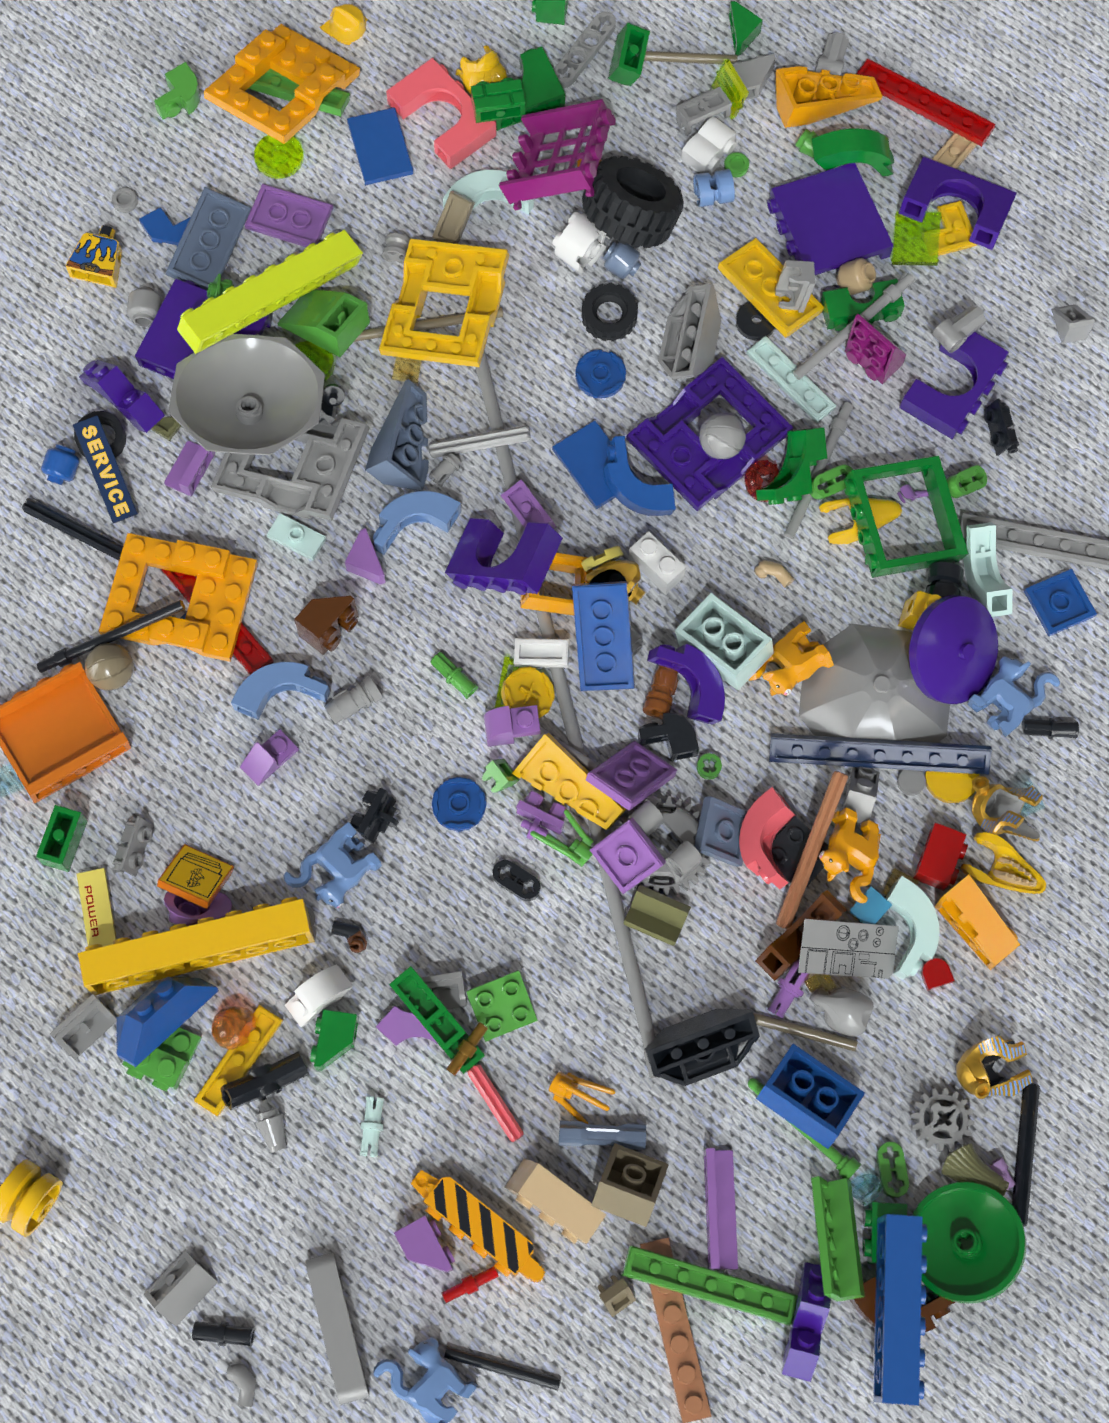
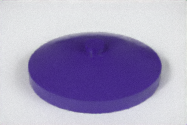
(953, 649)

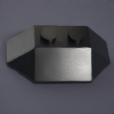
(702, 1045)

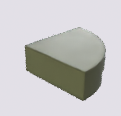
(166, 427)

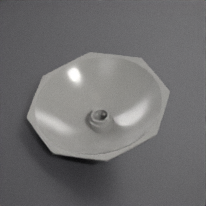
(247, 394)
(870, 691)

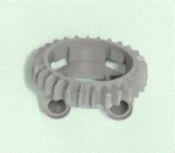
(683, 861)

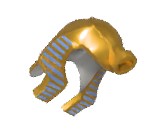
(999, 808)

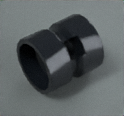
(944, 579)

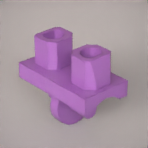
(530, 809)

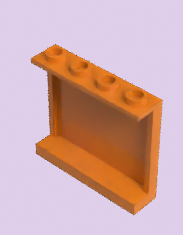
(58, 732)

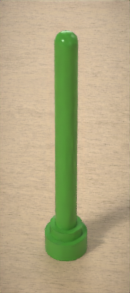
(845, 1165)

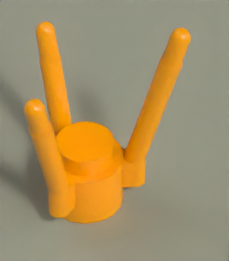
(565, 1087)

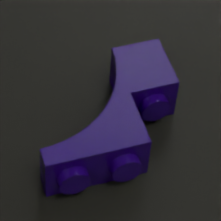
(119, 391)
(807, 1325)

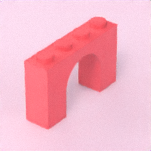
(433, 83)

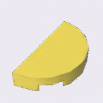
(609, 555)

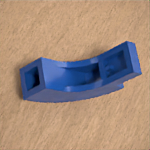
(631, 492)

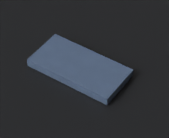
(208, 239)

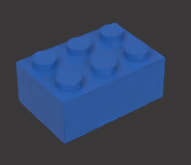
(810, 1096)

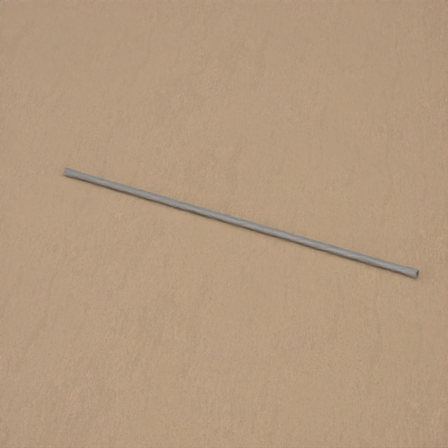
(574, 738)

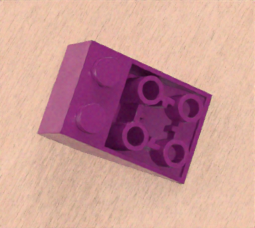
(873, 350)

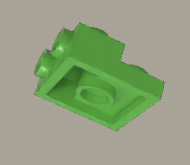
(168, 1061)

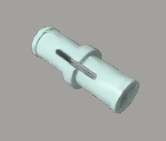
(371, 1126)

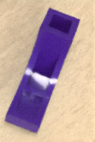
(702, 676)

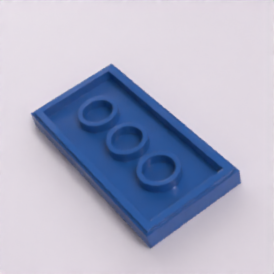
(603, 636)

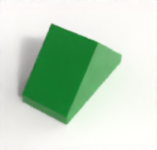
(744, 27)

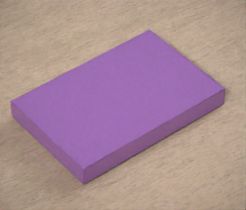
(288, 216)
(631, 775)

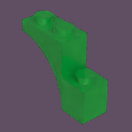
(794, 478)

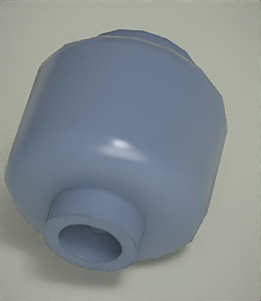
(622, 260)

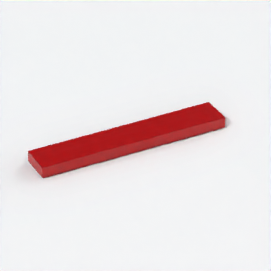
(928, 103)
(247, 648)

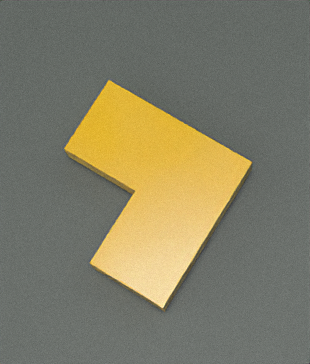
(956, 228)

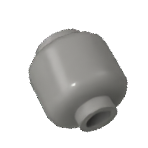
(143, 306)

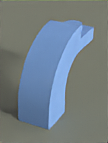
(413, 508)
(273, 679)

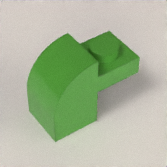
(183, 92)

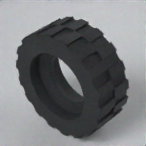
(609, 293)

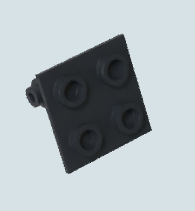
(789, 846)

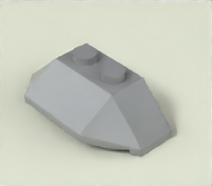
(691, 333)

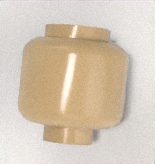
(856, 276)

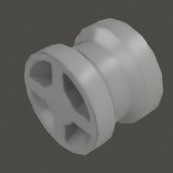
(395, 247)

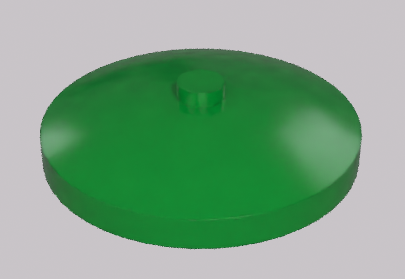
(971, 1242)

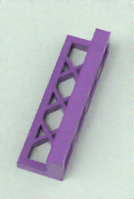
(720, 1209)

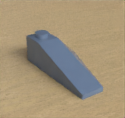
(398, 447)

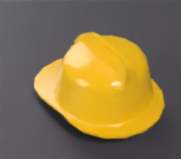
(345, 24)

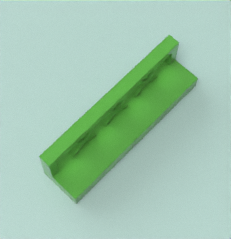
(837, 1239)

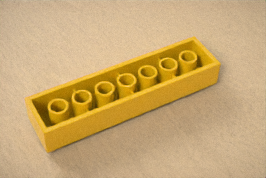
(196, 946)

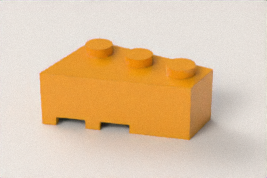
(977, 922)

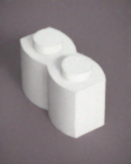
(709, 145)

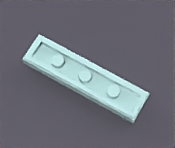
(781, 371)

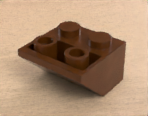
(320, 621)

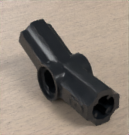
(263, 1081)

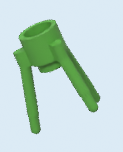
(578, 850)

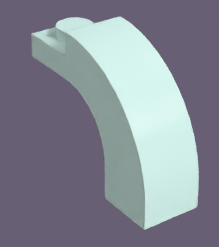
(484, 186)
(982, 570)
(922, 922)

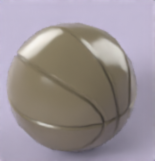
(109, 666)

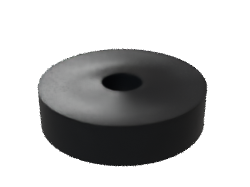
(748, 328)

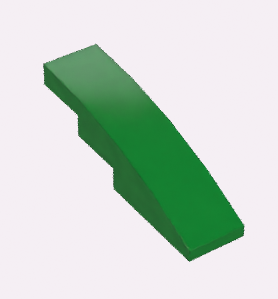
(433, 1015)

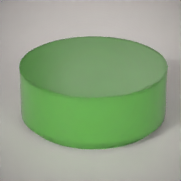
(737, 163)

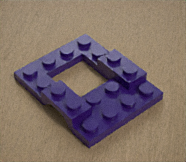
(677, 450)

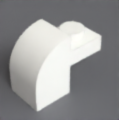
(318, 993)

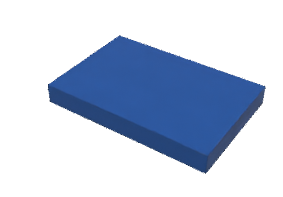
(380, 146)
(585, 458)

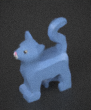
(1008, 697)
(338, 863)
(430, 1389)

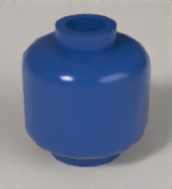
(60, 464)

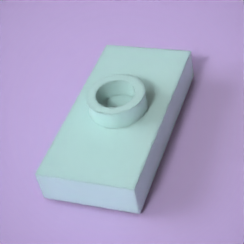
(296, 536)

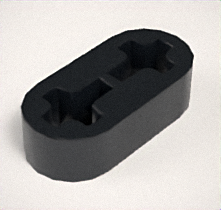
(513, 886)

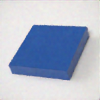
(1060, 602)

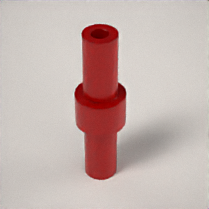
(469, 1284)

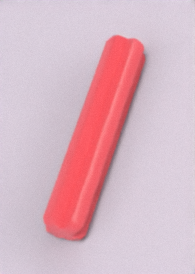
(495, 1103)

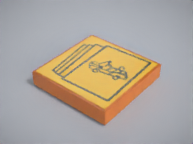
(195, 876)

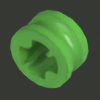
(717, 767)

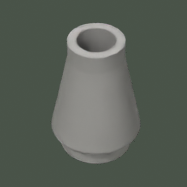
(272, 1129)

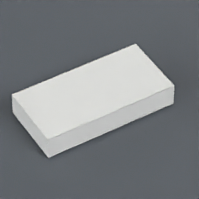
(541, 653)

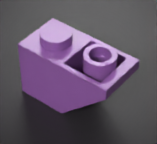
(422, 1246)

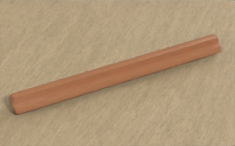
(812, 850)

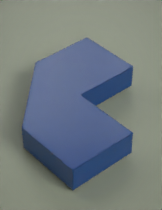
(161, 229)

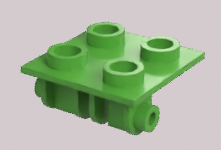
(502, 1005)

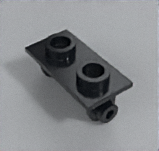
(998, 420)

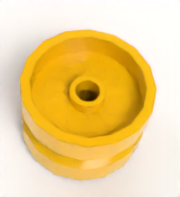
(27, 1197)

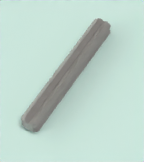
(480, 441)

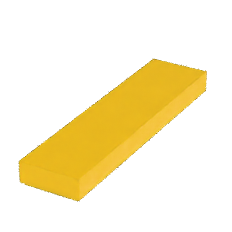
(238, 1061)

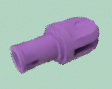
(788, 991)

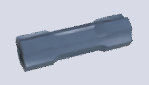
(581, 1134)

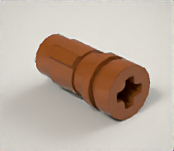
(663, 687)

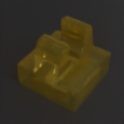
(820, 980)

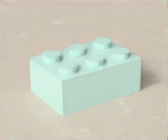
(726, 639)

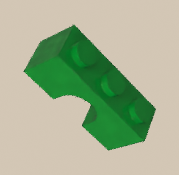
(841, 308)

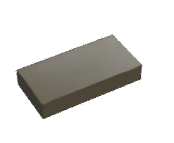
(453, 218)

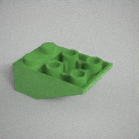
(327, 319)

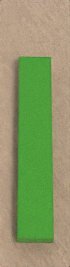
(710, 1285)

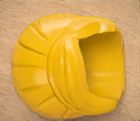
(483, 69)

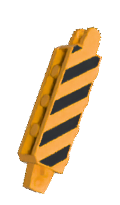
(479, 1224)

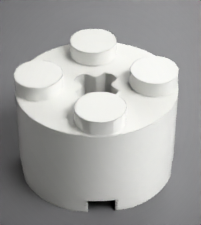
(580, 242)

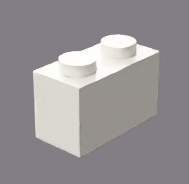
(657, 562)

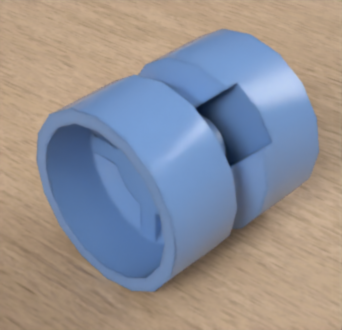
(722, 191)

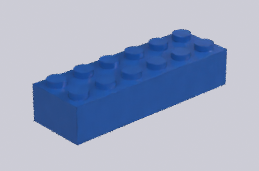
(899, 1310)

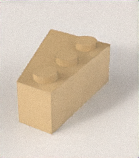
(554, 1201)

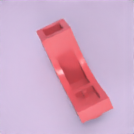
(757, 834)

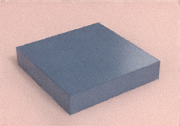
(720, 831)

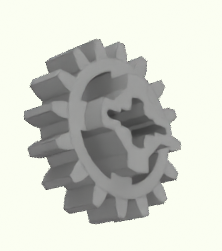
(935, 1110)

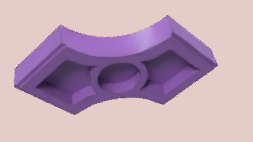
(401, 1025)

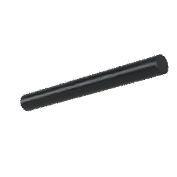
(502, 1368)

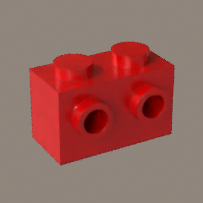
(940, 857)

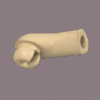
(775, 569)

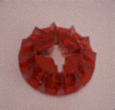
(753, 476)

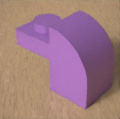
(506, 724)

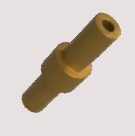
(467, 1048)

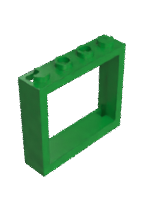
(941, 504)

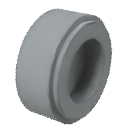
(124, 200)
(911, 782)

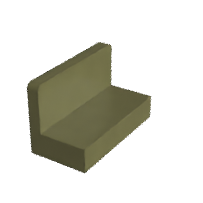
(656, 915)

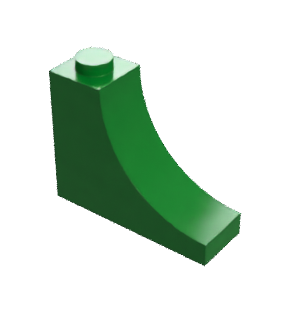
(539, 85)

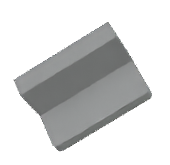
(180, 1288)

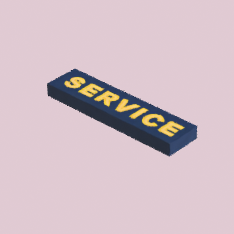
(105, 469)

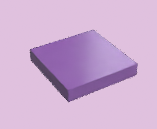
(628, 855)

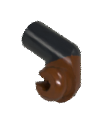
(353, 934)

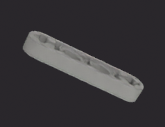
(584, 50)

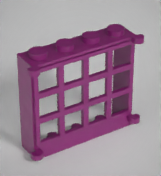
(524, 186)

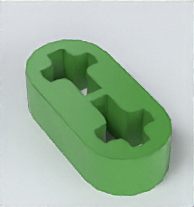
(829, 477)
(968, 485)
(899, 1169)

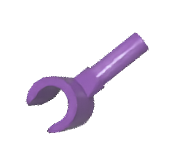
(908, 493)

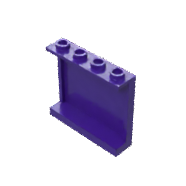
(829, 219)
(163, 343)

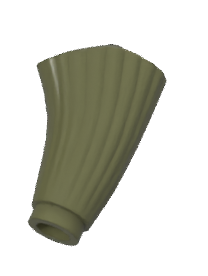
(966, 1166)

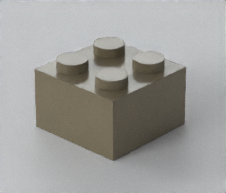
(630, 1185)

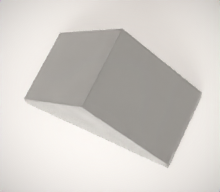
(1072, 323)

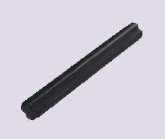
(72, 528)
(1025, 1151)

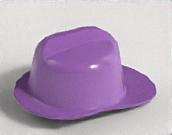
(185, 912)

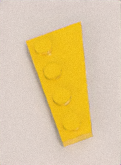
(559, 774)

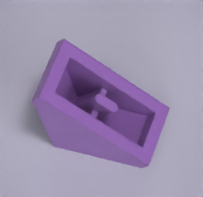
(363, 559)

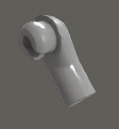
(245, 1381)

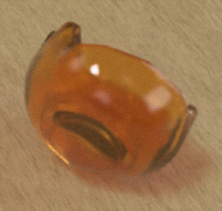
(232, 1026)

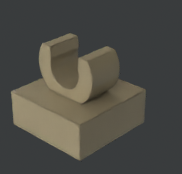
(617, 1296)

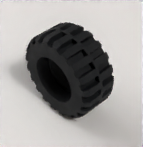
(633, 202)

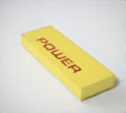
(96, 907)

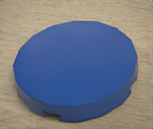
(600, 382)
(463, 811)

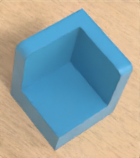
(873, 909)

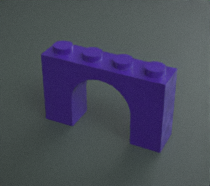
(939, 180)
(947, 412)
(519, 573)

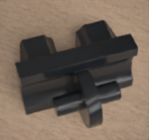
(332, 397)
(378, 815)

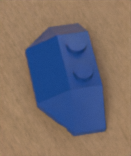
(158, 1015)

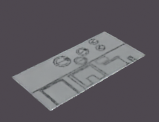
(848, 949)

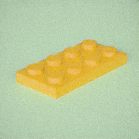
(755, 275)

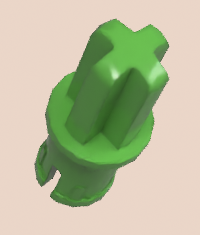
(453, 675)

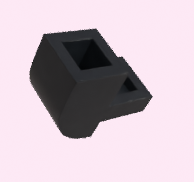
(676, 732)

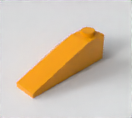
(814, 96)

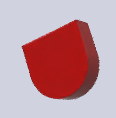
(936, 974)

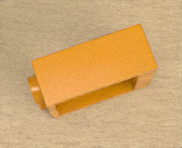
(561, 563)

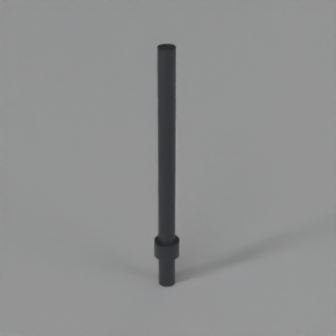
(64, 656)

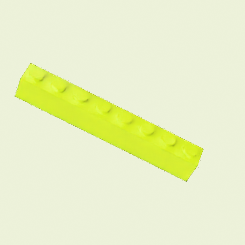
(268, 291)

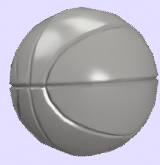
(722, 436)

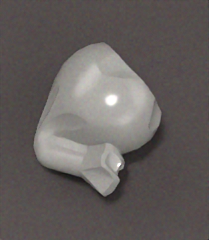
(844, 1010)

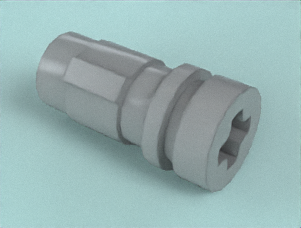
(351, 701)

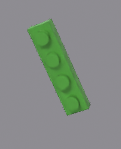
(283, 88)

